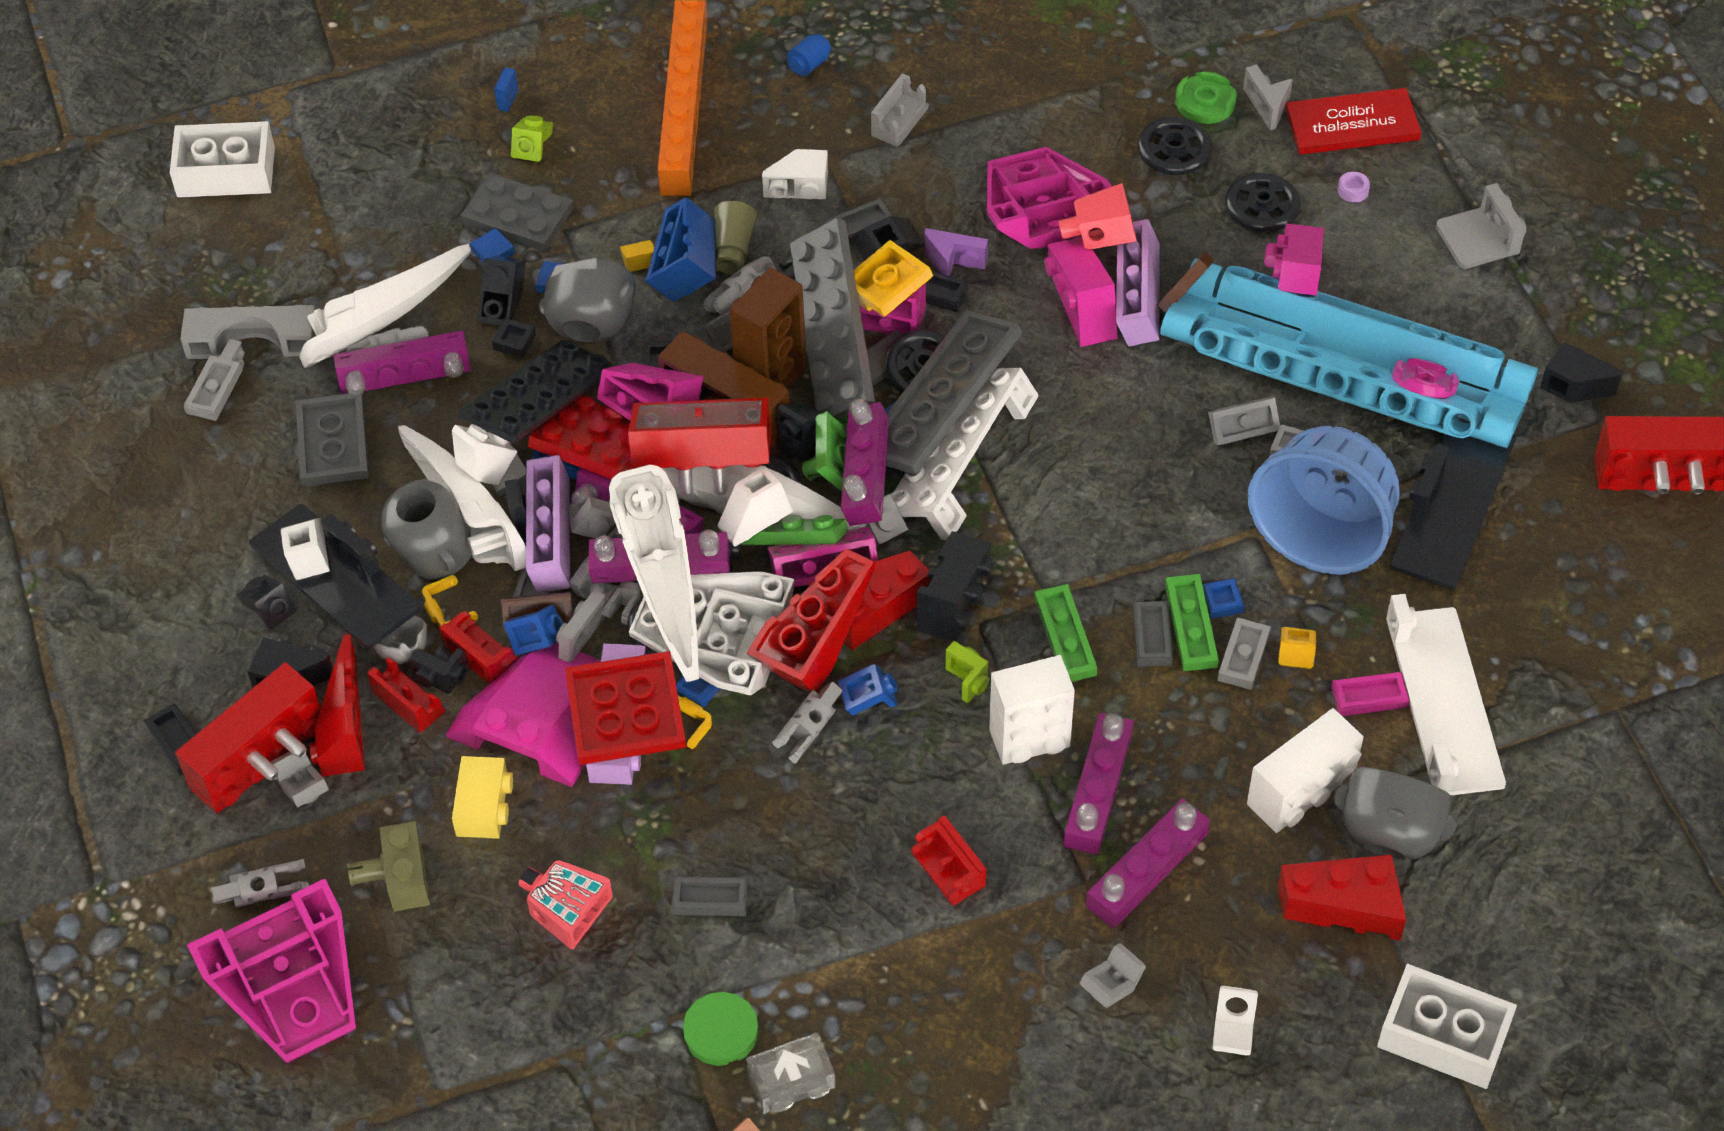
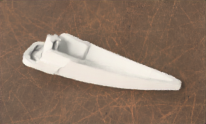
(375, 307)
(801, 499)
(491, 530)
(655, 543)

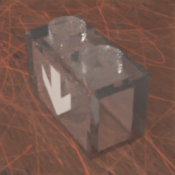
(791, 1073)

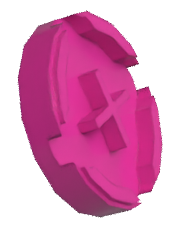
(1425, 378)

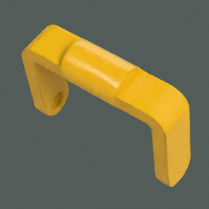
(431, 605)
(697, 712)

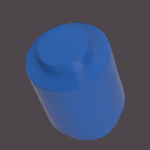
(808, 54)

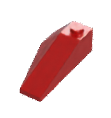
(810, 632)
(339, 723)

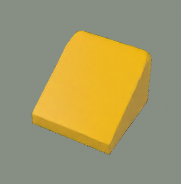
(637, 255)
(1297, 647)

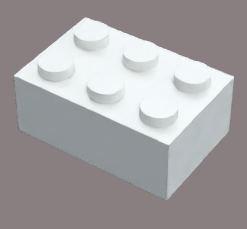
(222, 159)
(1031, 710)
(1304, 771)
(1446, 1026)

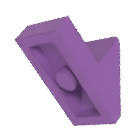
(949, 248)

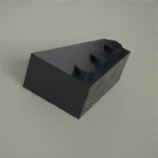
(954, 586)

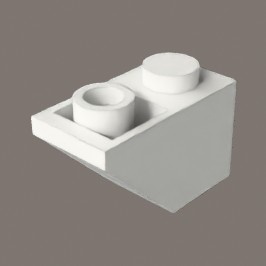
(797, 175)
(481, 453)
(754, 506)
(305, 548)

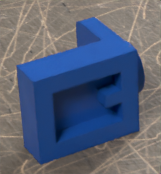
(533, 630)
(868, 689)

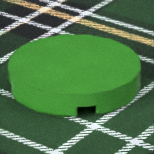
(1205, 98)
(720, 1028)

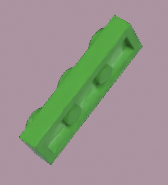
(795, 531)
(1191, 622)
(1065, 631)

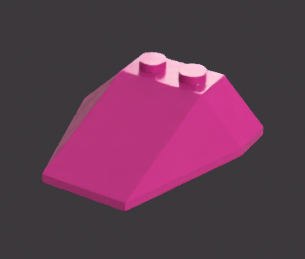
(1035, 192)
(527, 713)
(285, 972)

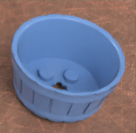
(1314, 516)

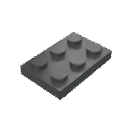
(517, 211)
(331, 439)

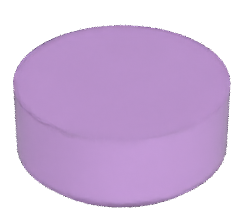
(1353, 187)

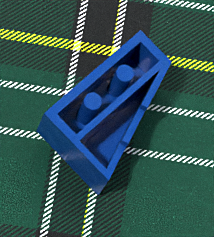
(683, 251)

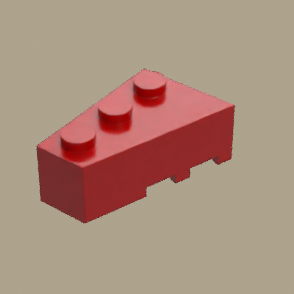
(887, 596)
(1344, 893)

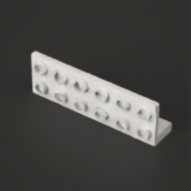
(930, 490)
(1444, 699)

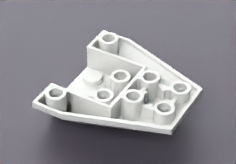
(728, 619)

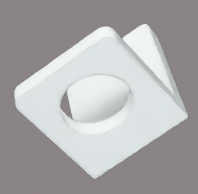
(1234, 1030)

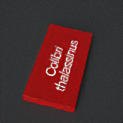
(1352, 121)

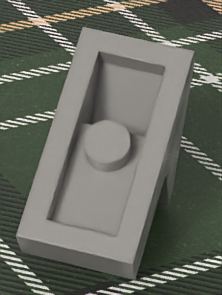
(1266, 98)

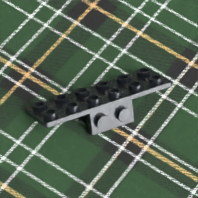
(536, 391)
(1449, 508)
(354, 589)

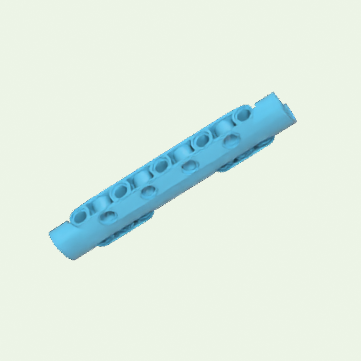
(1349, 352)

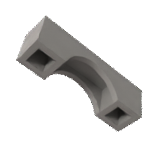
(209, 329)

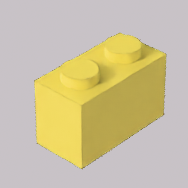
(481, 797)

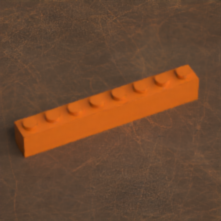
(682, 98)

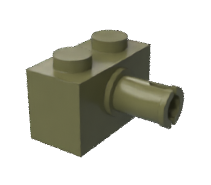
(399, 867)

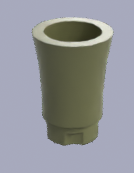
(732, 234)

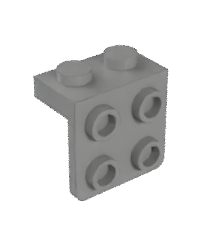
(1484, 232)

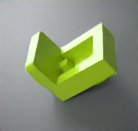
(529, 138)
(968, 666)

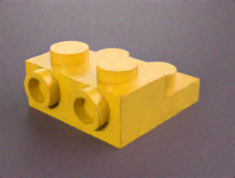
(889, 278)

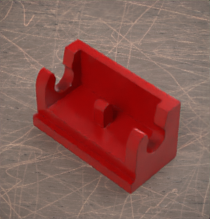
(482, 652)
(405, 696)
(949, 861)

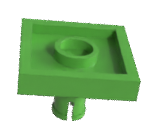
(829, 451)

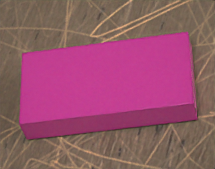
(1370, 694)

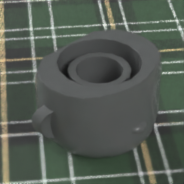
(588, 300)
(426, 529)
(1394, 813)

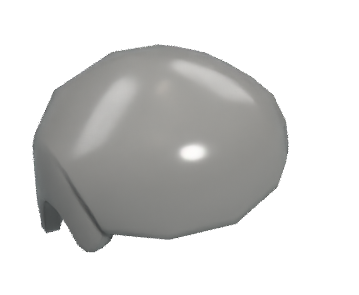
(404, 641)

